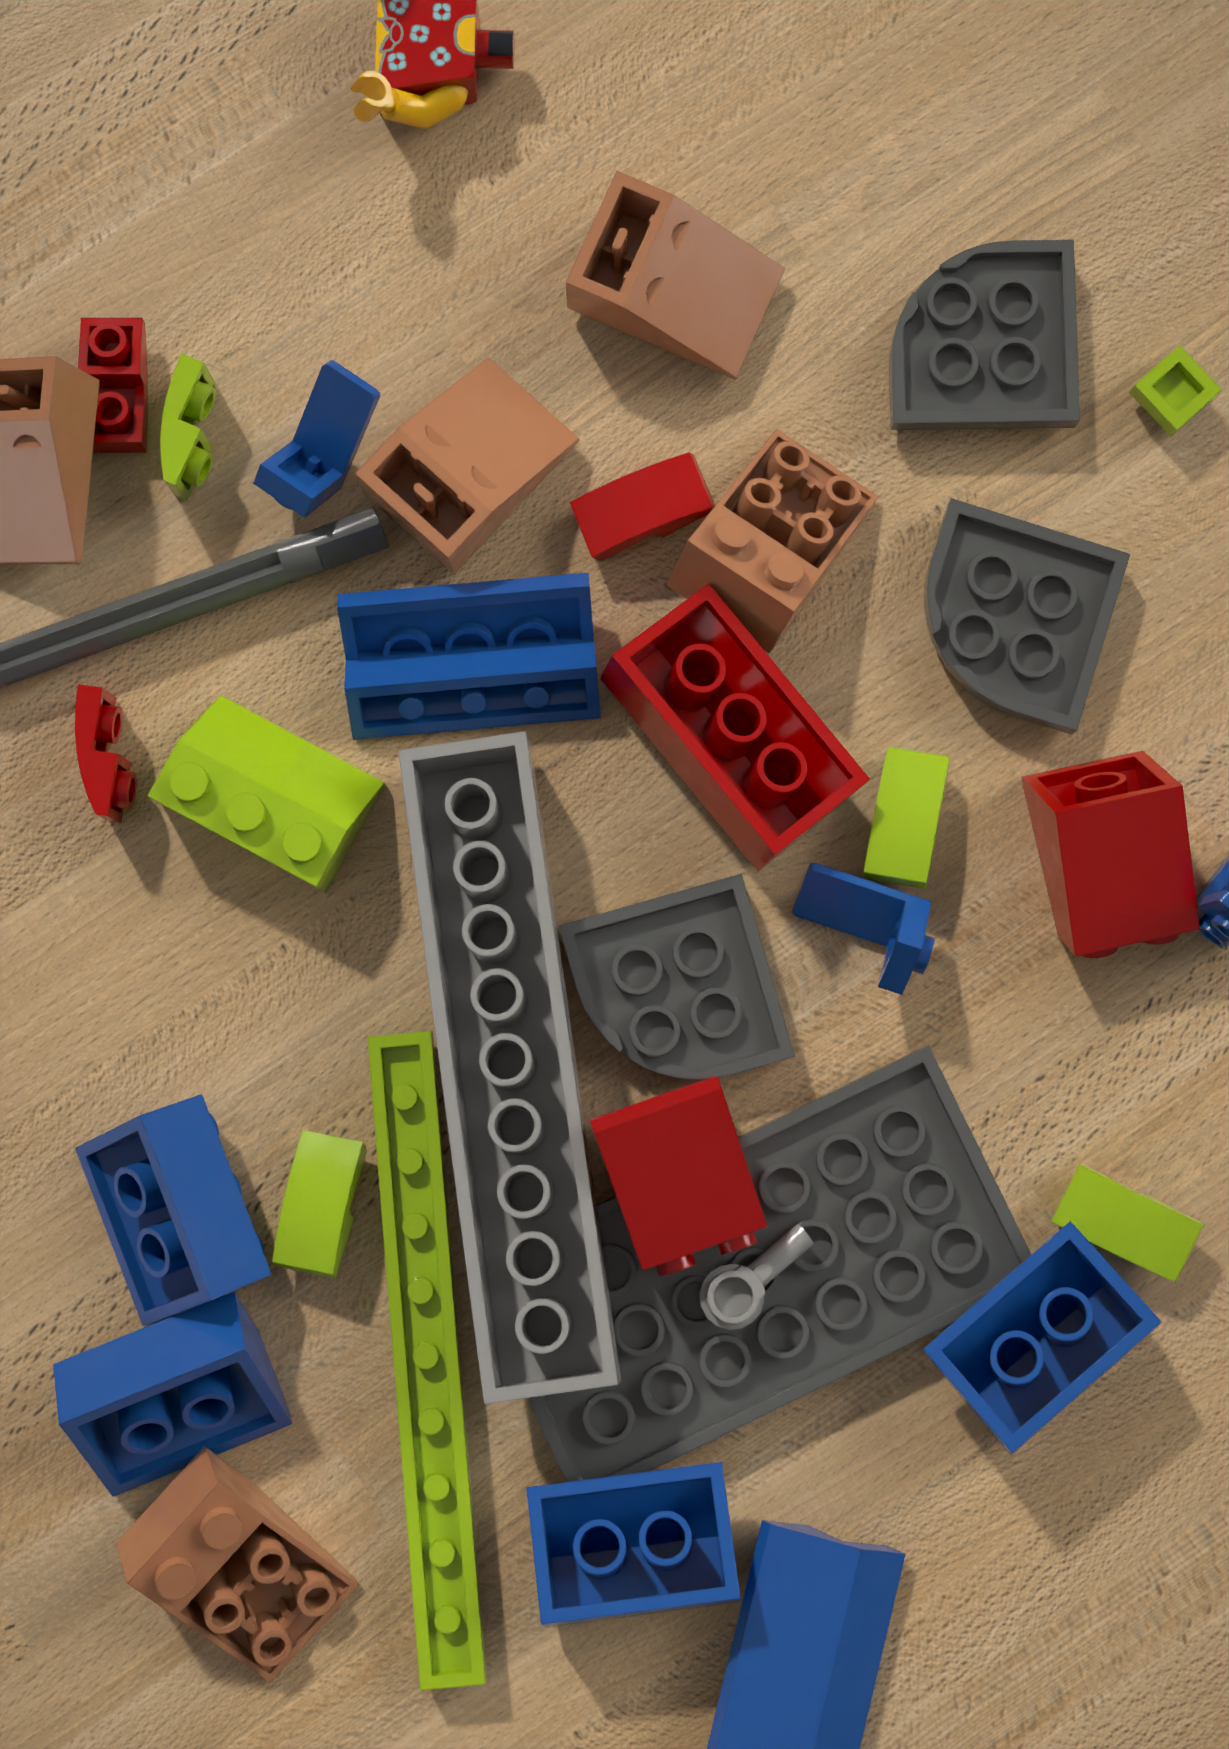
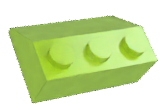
(267, 791)

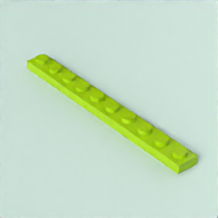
(426, 1361)

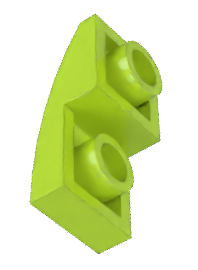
(183, 446)
(906, 817)
(317, 1204)
(1128, 1222)

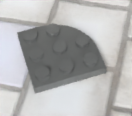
(990, 342)
(1020, 612)
(681, 982)

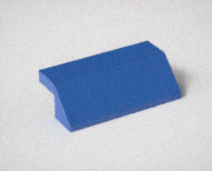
(469, 656)
(806, 1641)

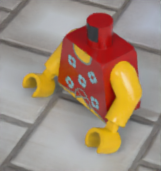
(428, 61)

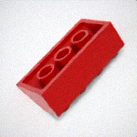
(732, 726)

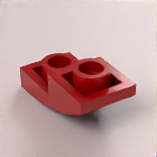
(117, 356)
(642, 504)
(104, 774)

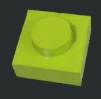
(1175, 390)

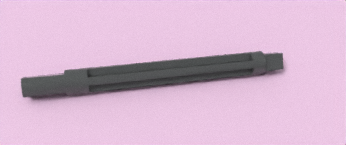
(191, 596)

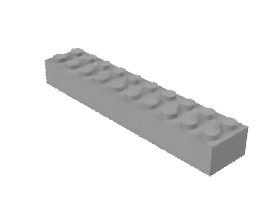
(508, 1070)

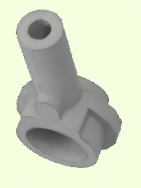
(735, 1293)

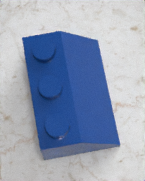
(173, 1209)
(1041, 1337)
(168, 1392)
(632, 1545)

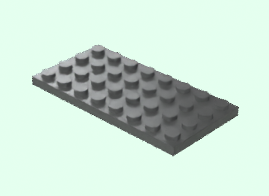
(901, 1248)

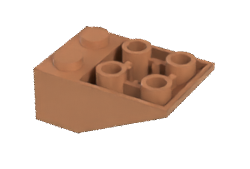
(672, 277)
(44, 459)
(465, 463)
(773, 537)
(233, 1565)

